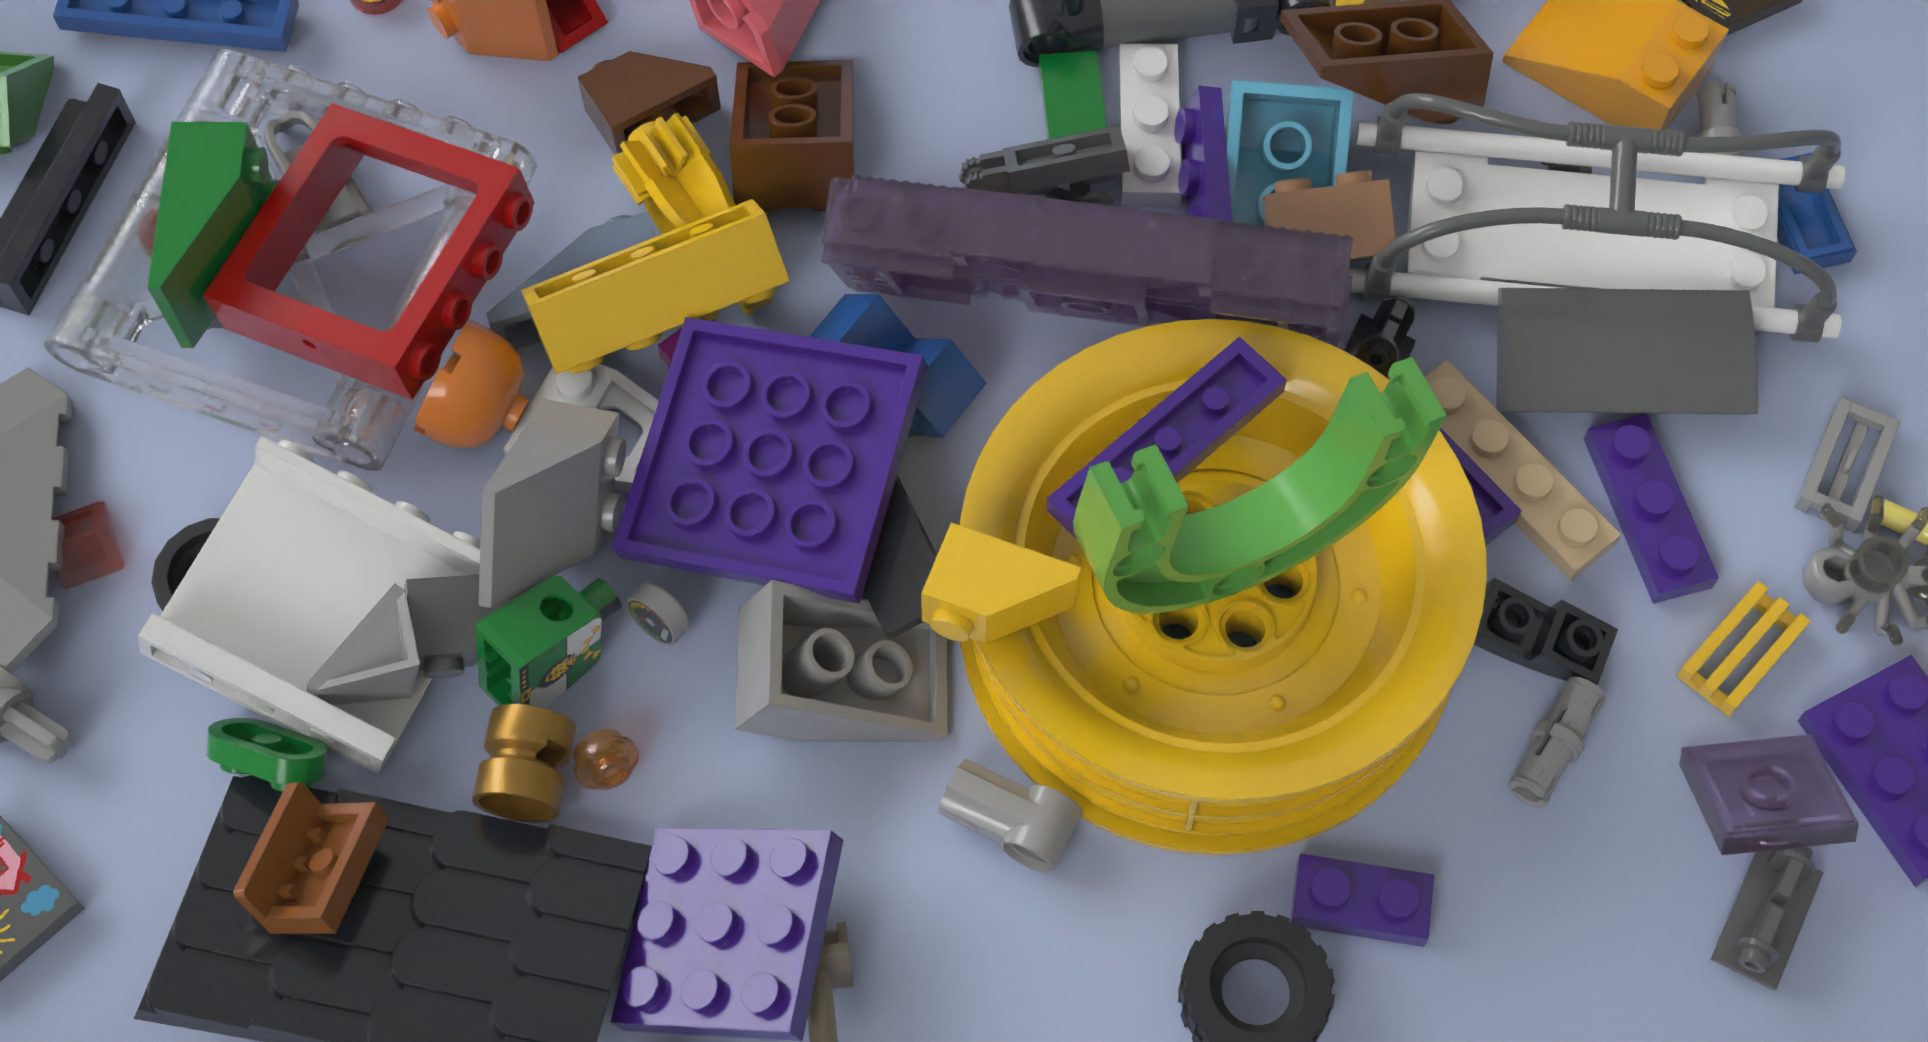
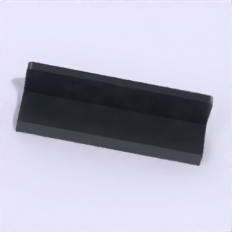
(59, 193)
(899, 566)

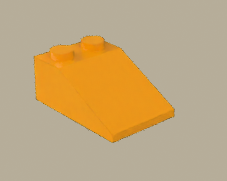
(1620, 57)

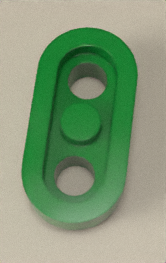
(266, 752)

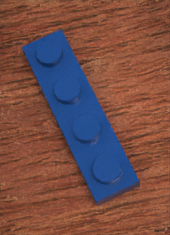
(211, 22)

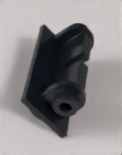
(1384, 337)

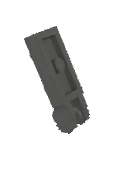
(1045, 164)

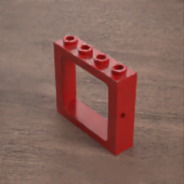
(412, 349)

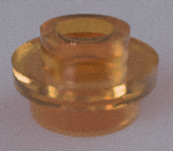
(604, 759)

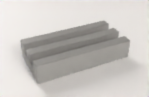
(1865, 417)

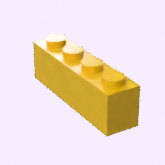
(655, 286)

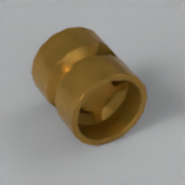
(525, 753)

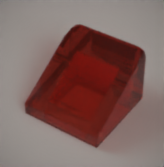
(88, 545)

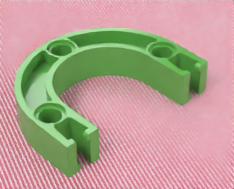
(1167, 560)

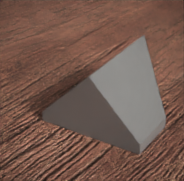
(375, 659)

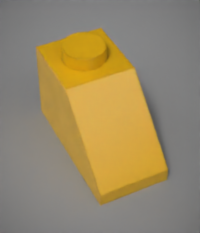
(993, 587)

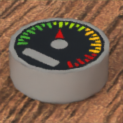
(658, 614)

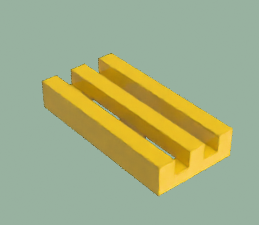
(1773, 613)

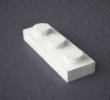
(1147, 123)

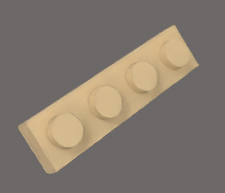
(1552, 509)

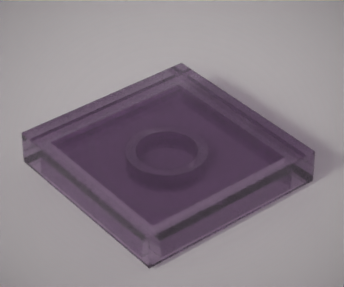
(1768, 795)

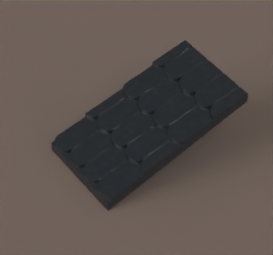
(449, 938)

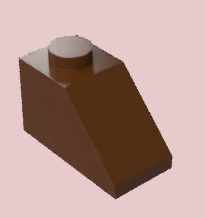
(643, 87)

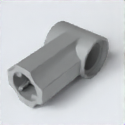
(1026, 822)

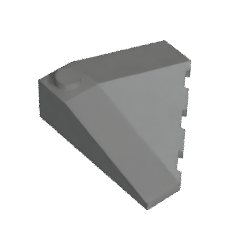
(30, 539)

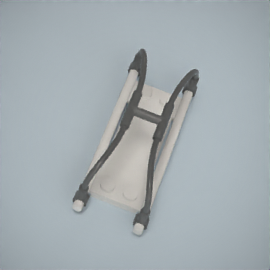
(1542, 228)

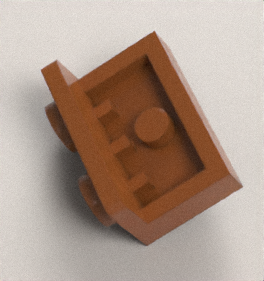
(309, 862)

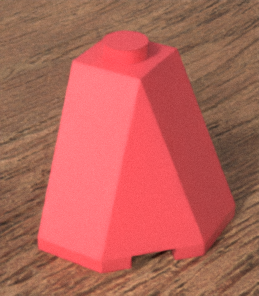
(756, 29)

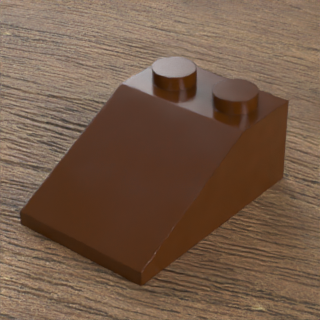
(1395, 51)
(792, 133)

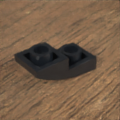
(1543, 638)

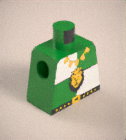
(542, 641)

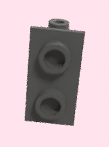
(1768, 914)

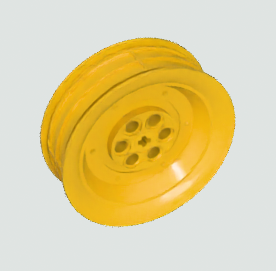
(1194, 734)

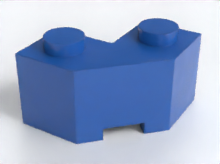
(949, 380)

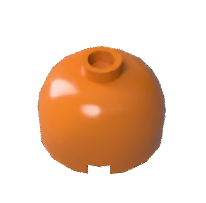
(474, 391)

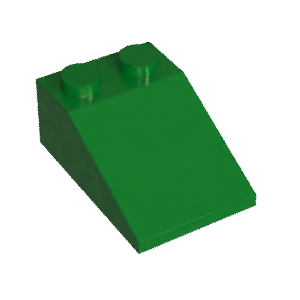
(207, 201)

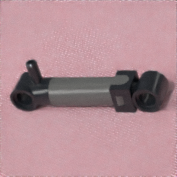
(1098, 24)

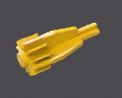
(674, 177)

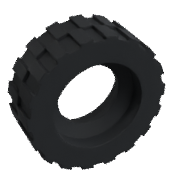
(1263, 939)

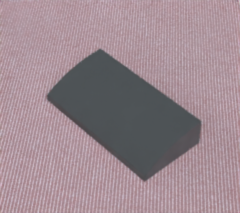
(1626, 351)

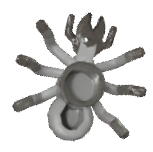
(1869, 573)

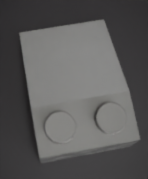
(549, 499)
(832, 673)

